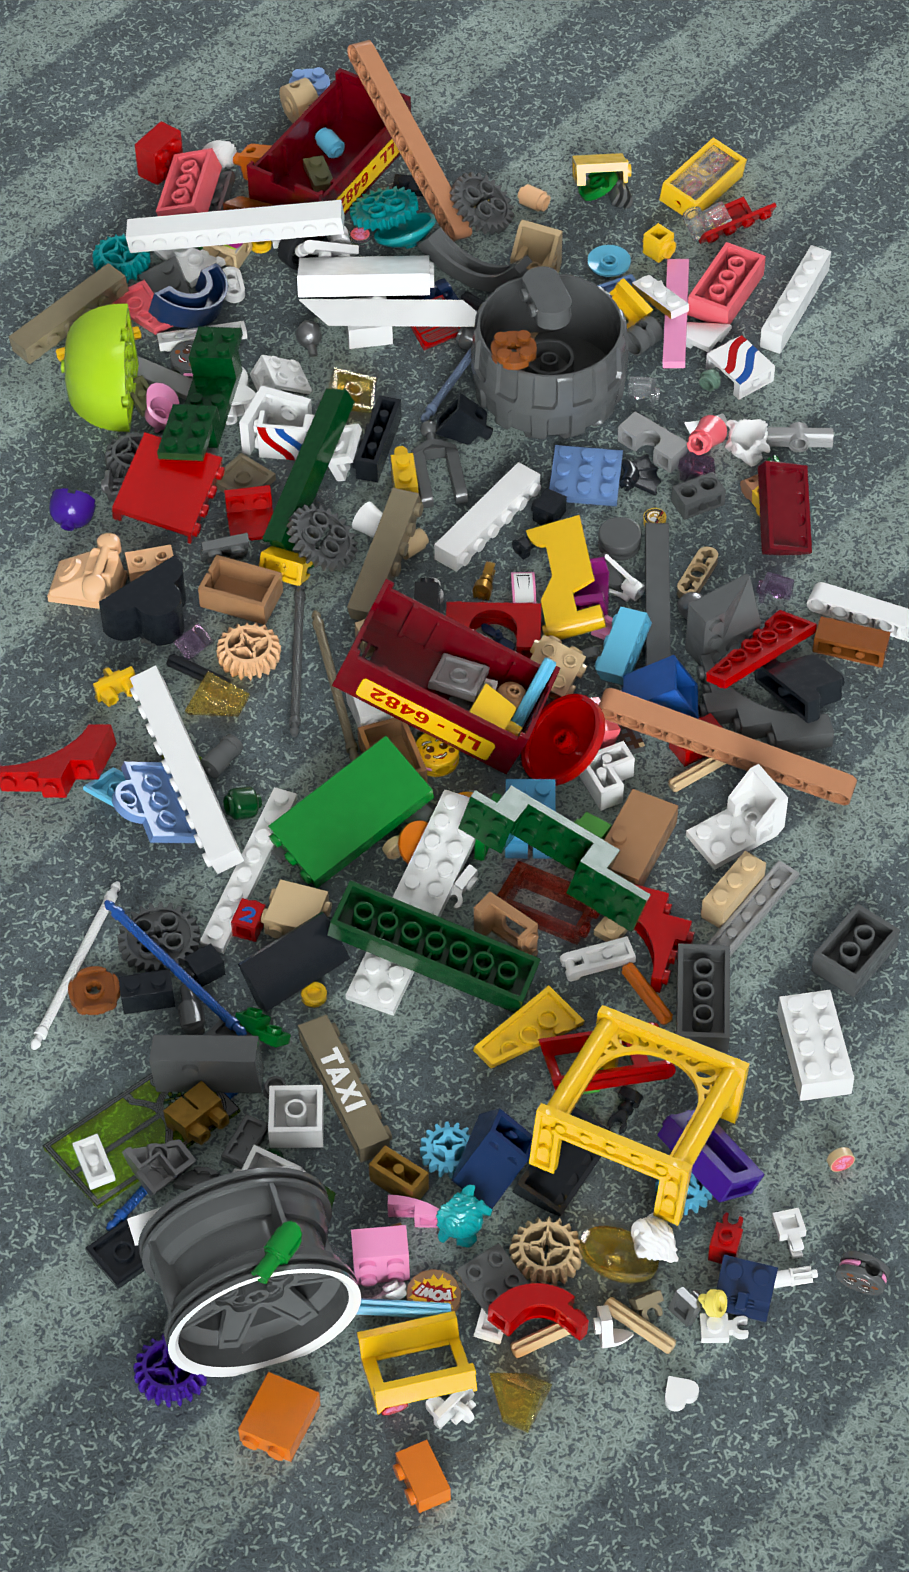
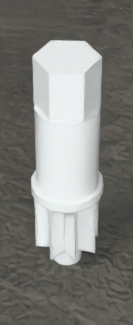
(795, 1276)

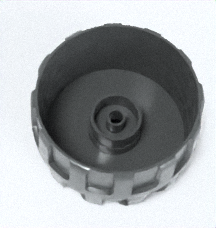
(576, 367)

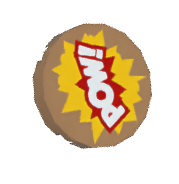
(434, 1287)

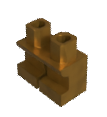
(196, 1113)

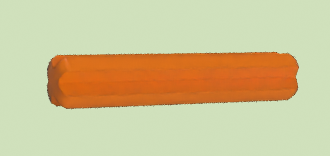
(647, 993)

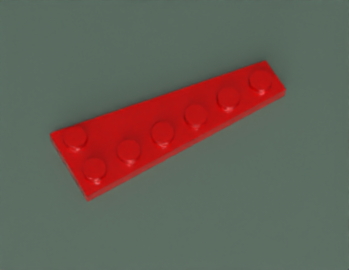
(780, 634)

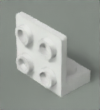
(280, 374)

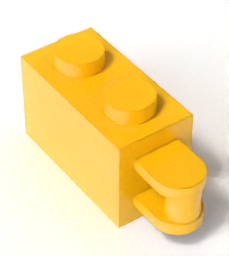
(403, 470)

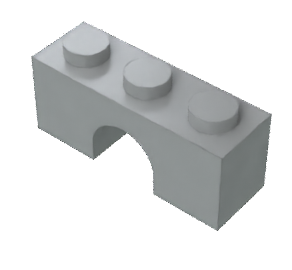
(640, 431)

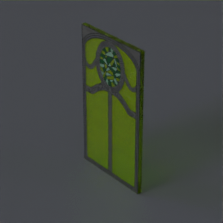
(124, 1122)

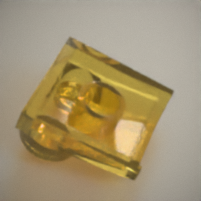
(358, 385)

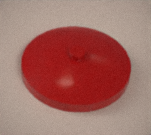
(564, 739)

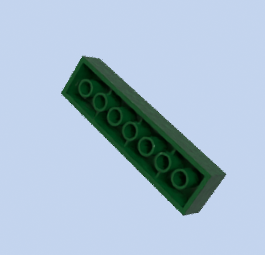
(433, 947)

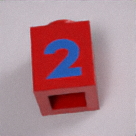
(247, 920)

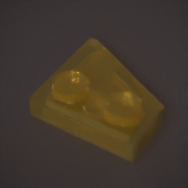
(217, 698)

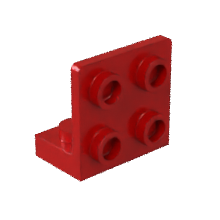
(249, 511)

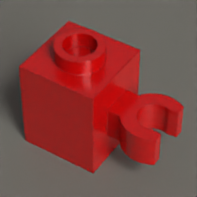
(725, 1239)

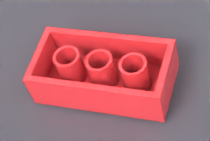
(190, 183)
(726, 285)

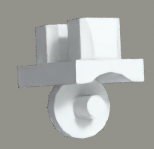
(456, 1408)

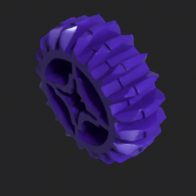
(147, 1376)

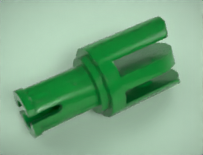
(278, 1250)

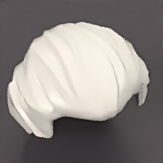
(224, 151)

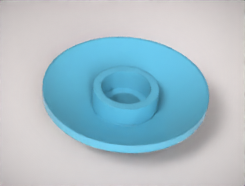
(609, 260)

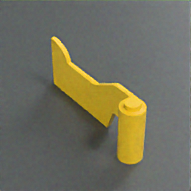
(570, 573)

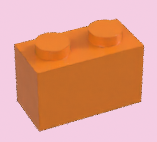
(422, 1476)

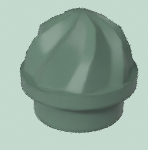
(710, 379)

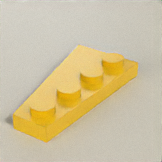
(539, 1018)

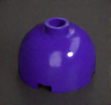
(70, 509)

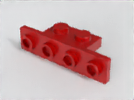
(741, 216)

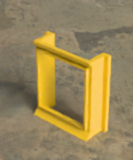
(411, 1338)

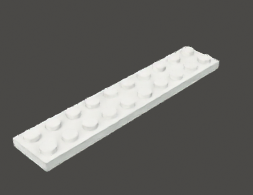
(424, 885)

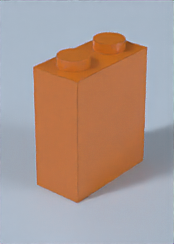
(279, 1417)

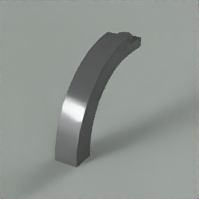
(465, 267)

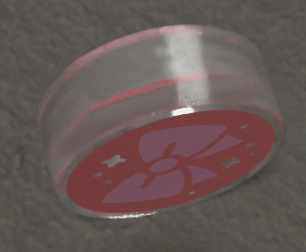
(360, 237)

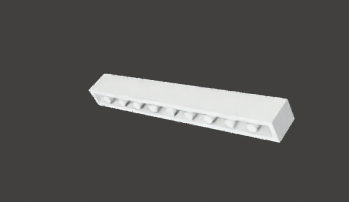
(235, 226)
(187, 771)

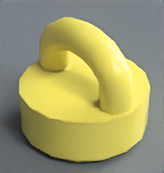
(714, 1302)

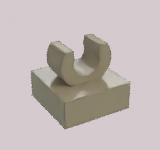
(646, 1301)

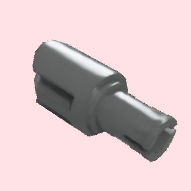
(620, 195)
(191, 1013)

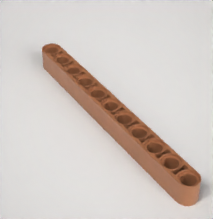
(407, 138)
(727, 746)

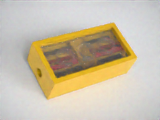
(703, 177)

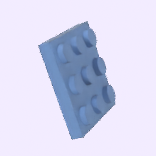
(587, 474)

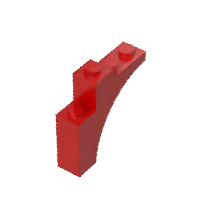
(57, 772)
(662, 935)

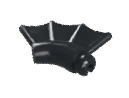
(640, 474)

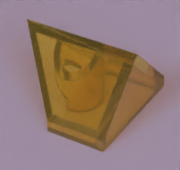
(519, 1398)

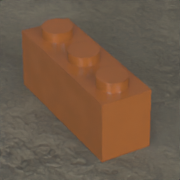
(851, 641)

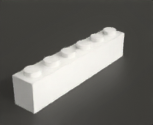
(795, 299)
(487, 517)

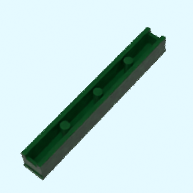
(310, 464)

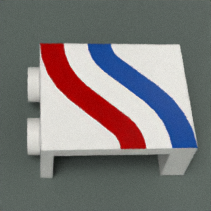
(743, 365)
(280, 440)

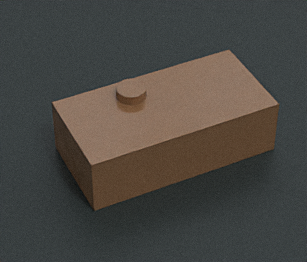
(641, 835)

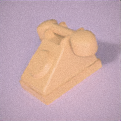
(90, 576)

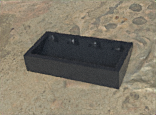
(292, 962)
(557, 1190)

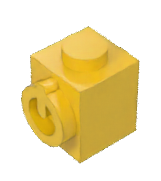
(659, 243)

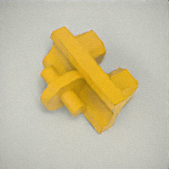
(113, 684)

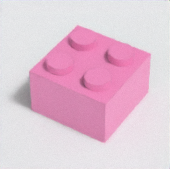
(380, 1255)

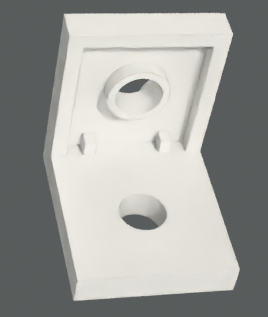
(276, 407)

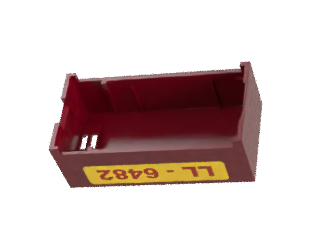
(367, 154)
(406, 653)

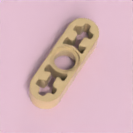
(697, 565)

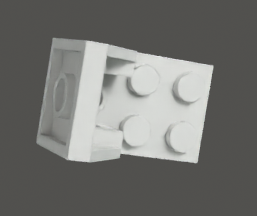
(752, 817)

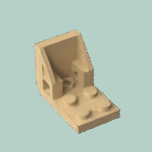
(539, 243)

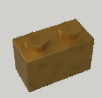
(398, 1174)

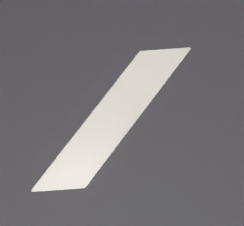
(392, 312)

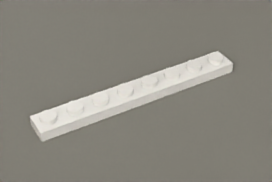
(248, 872)

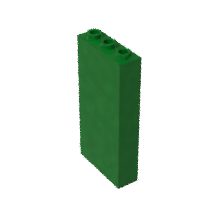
(350, 812)

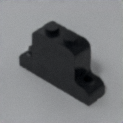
(802, 684)

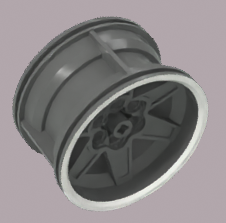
(203, 1260)

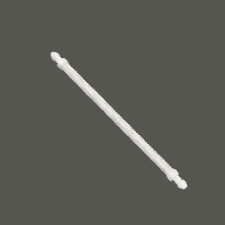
(42, 1031)

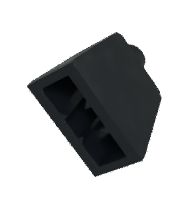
(463, 421)

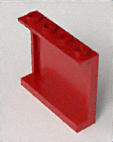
(168, 491)

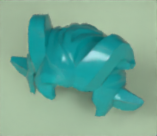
(462, 1217)

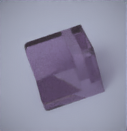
(193, 641)

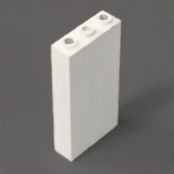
(365, 276)

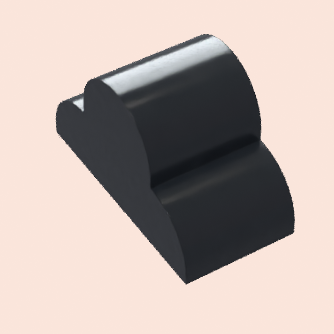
(148, 606)

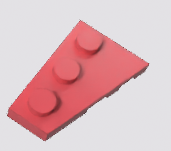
(139, 301)

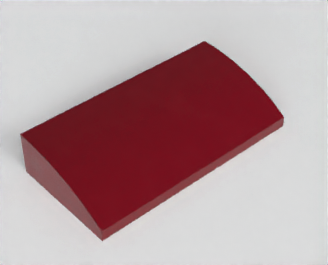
(784, 509)

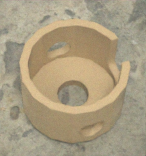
(296, 98)

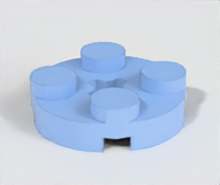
(316, 77)

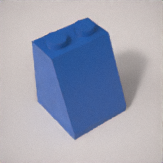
(666, 685)

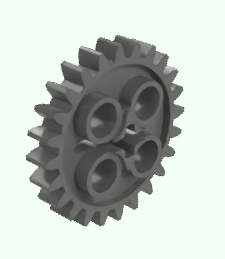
(475, 191)
(307, 528)
(182, 934)

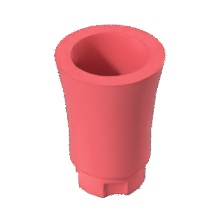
(708, 433)

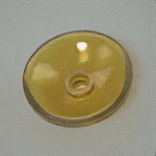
(613, 1255)

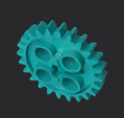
(384, 208)

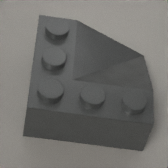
(722, 620)

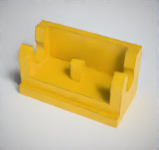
(286, 562)

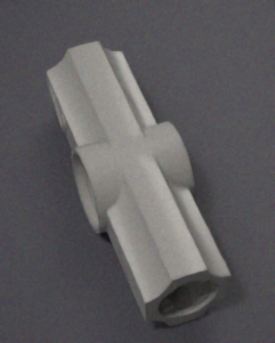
(799, 437)

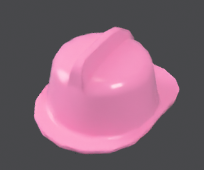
(159, 404)

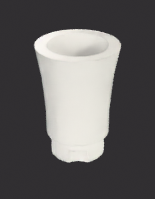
(367, 519)

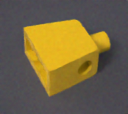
(495, 709)

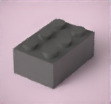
(855, 950)

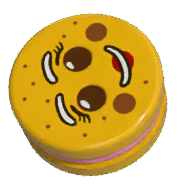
(437, 756)

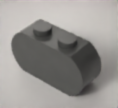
(546, 298)

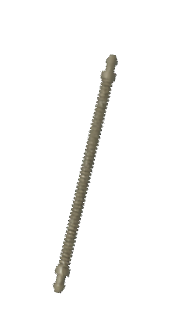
(351, 745)

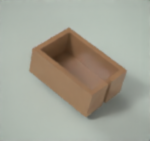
(240, 589)
(399, 735)

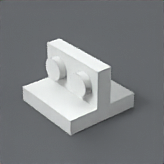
(345, 451)

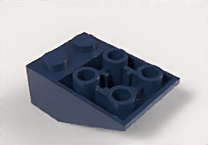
(493, 1156)

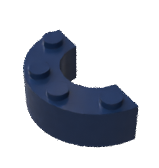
(194, 309)

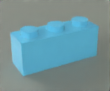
(623, 645)

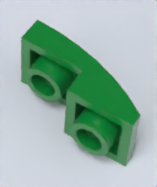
(259, 1025)

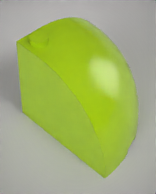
(102, 366)

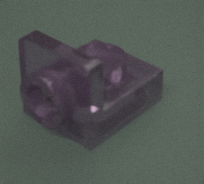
(695, 465)
(775, 585)

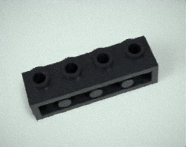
(377, 439)

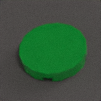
(598, 185)

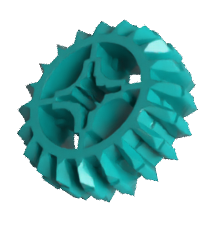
(117, 253)

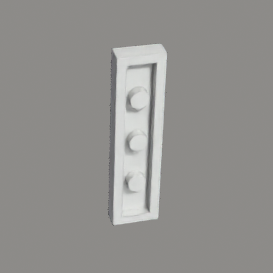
(169, 340)

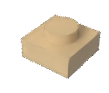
(609, 930)

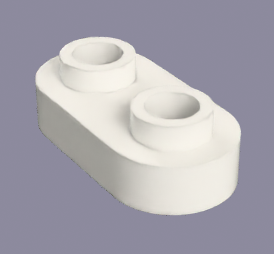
(236, 287)

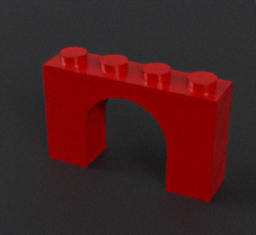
(520, 618)

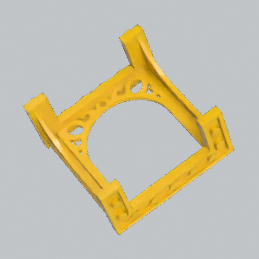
(603, 1051)

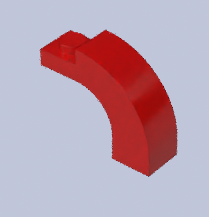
(537, 1301)

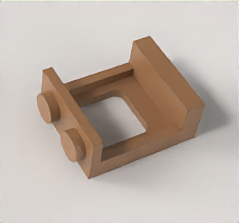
(491, 916)

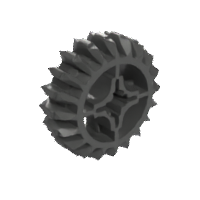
(121, 453)

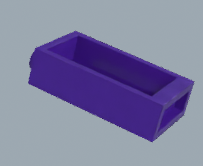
(721, 1163)

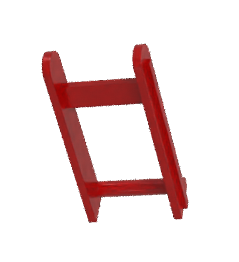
(639, 1072)

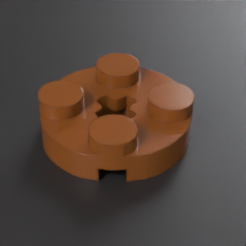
(519, 340)
(94, 1003)

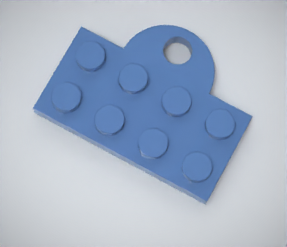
(152, 803)

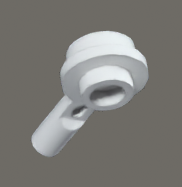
(392, 1291)

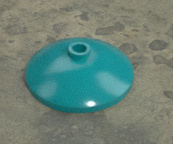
(407, 234)

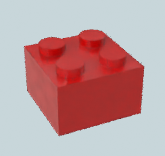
(156, 152)

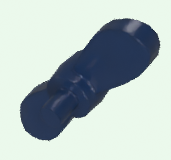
(497, 636)

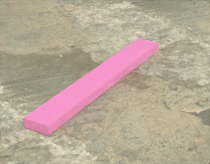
(676, 329)

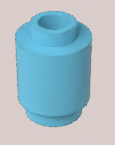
(329, 142)

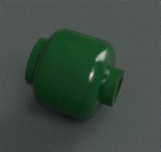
(242, 803)

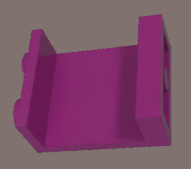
(597, 591)

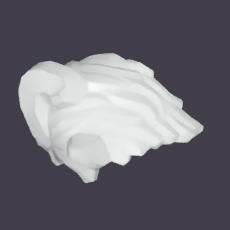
(748, 440)
(654, 1239)

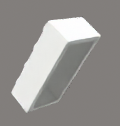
(815, 1045)

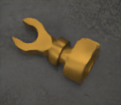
(483, 586)

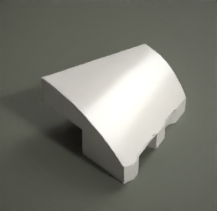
(705, 334)

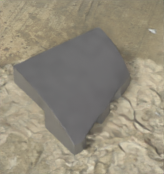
(159, 1163)

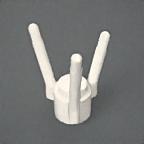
(631, 587)

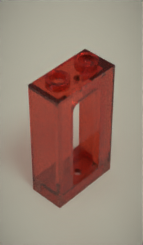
(553, 887)

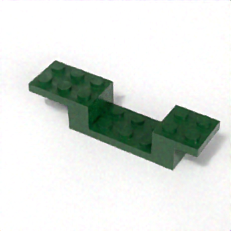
(215, 379)
(563, 841)

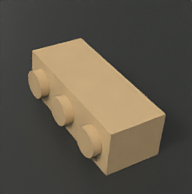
(732, 889)

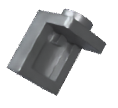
(111, 486)

